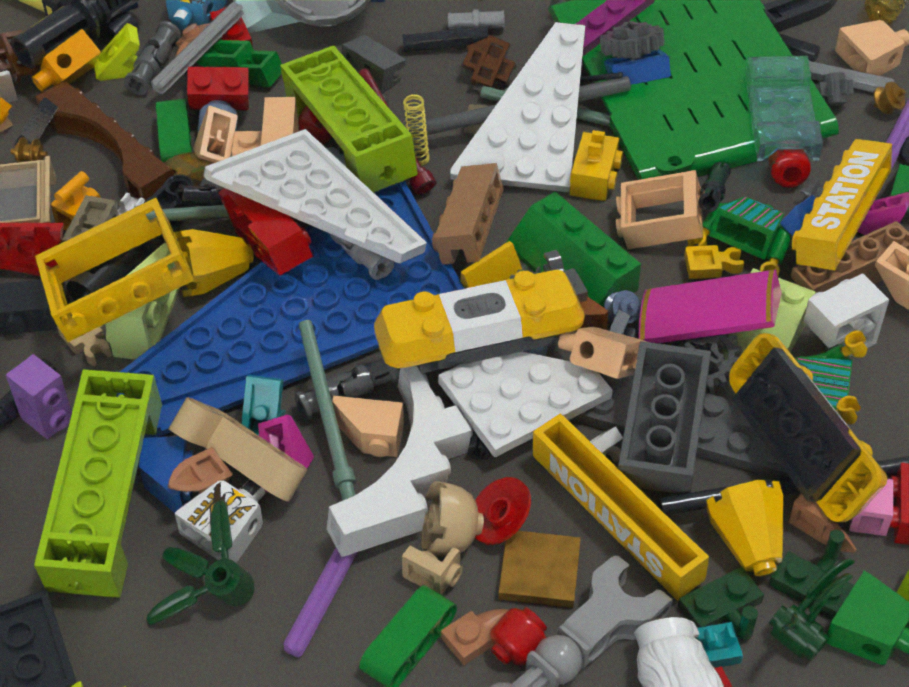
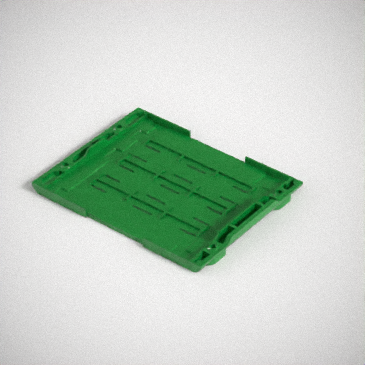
(640, 113)

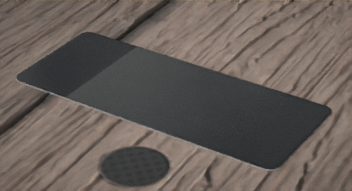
(38, 121)

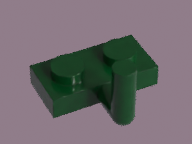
(797, 575)
(725, 601)

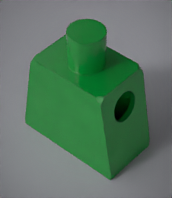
(871, 621)

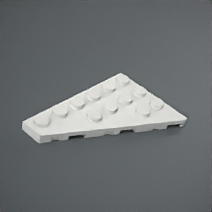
(535, 119)
(316, 188)

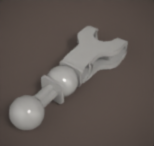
(592, 628)

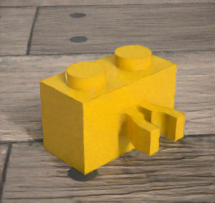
(595, 166)

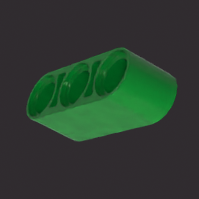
(173, 128)
(407, 637)

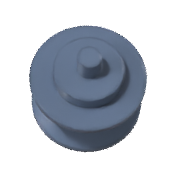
(624, 301)

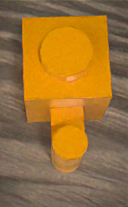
(70, 198)

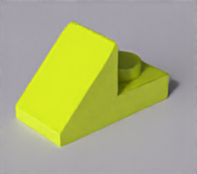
(119, 55)

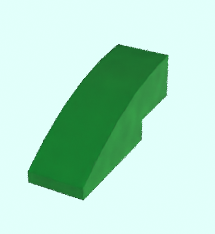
(262, 65)

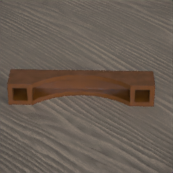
(80, 117)

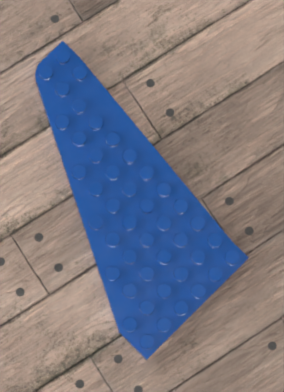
(257, 318)

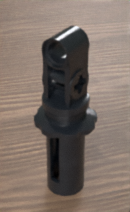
(60, 25)
(124, 263)

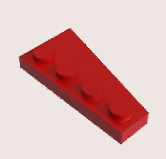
(24, 241)

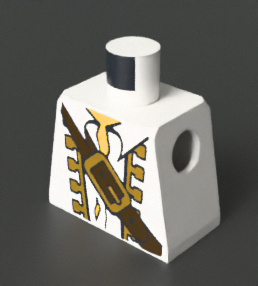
(243, 512)

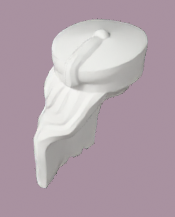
(673, 656)

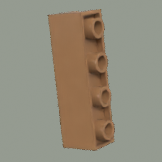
(468, 213)
(858, 259)

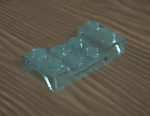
(782, 106)

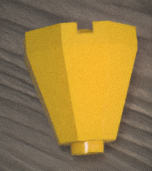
(212, 259)
(751, 524)

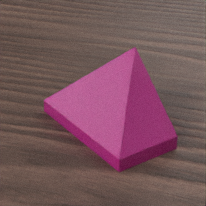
(885, 212)
(285, 436)

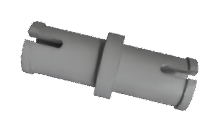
(476, 19)

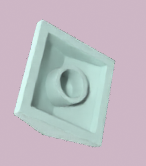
(264, 15)

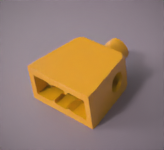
(75, 57)

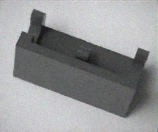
(379, 60)

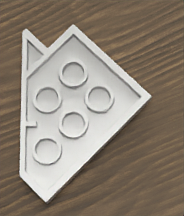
(518, 393)

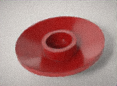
(504, 509)

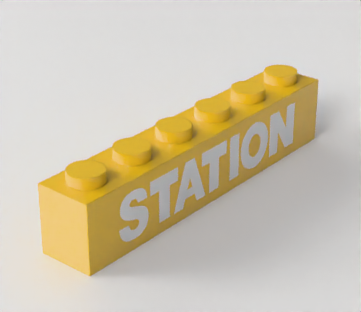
(842, 204)
(620, 507)

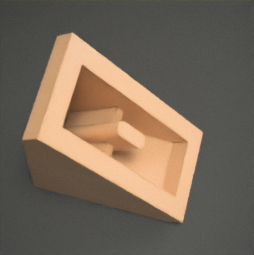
(215, 135)

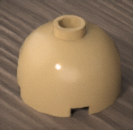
(450, 519)

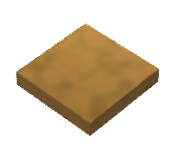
(540, 569)

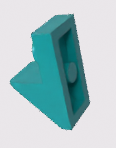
(261, 401)

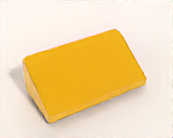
(493, 267)

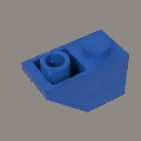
(157, 462)

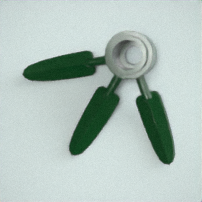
(223, 578)
(801, 631)

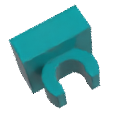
(720, 644)

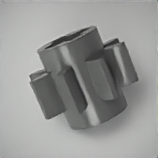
(835, 88)

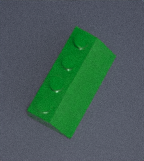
(581, 244)

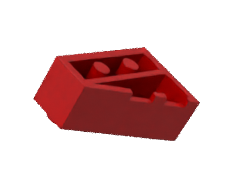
(270, 233)

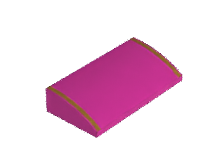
(710, 307)

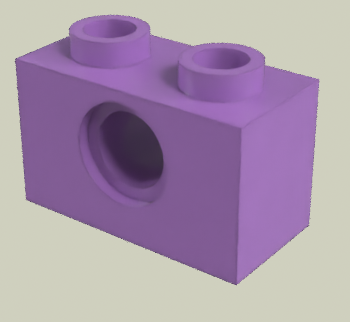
(40, 396)

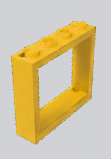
(99, 246)

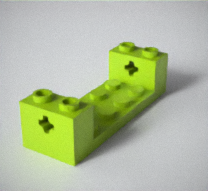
(372, 137)
(96, 484)

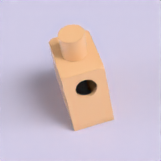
(871, 47)
(602, 351)

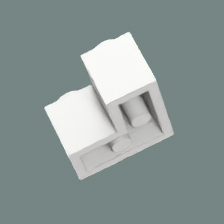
(847, 308)

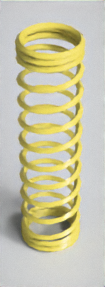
(424, 151)

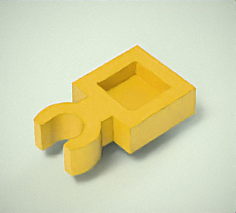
(709, 262)

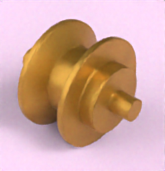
(889, 98)
(28, 152)

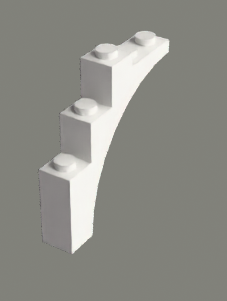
(397, 501)

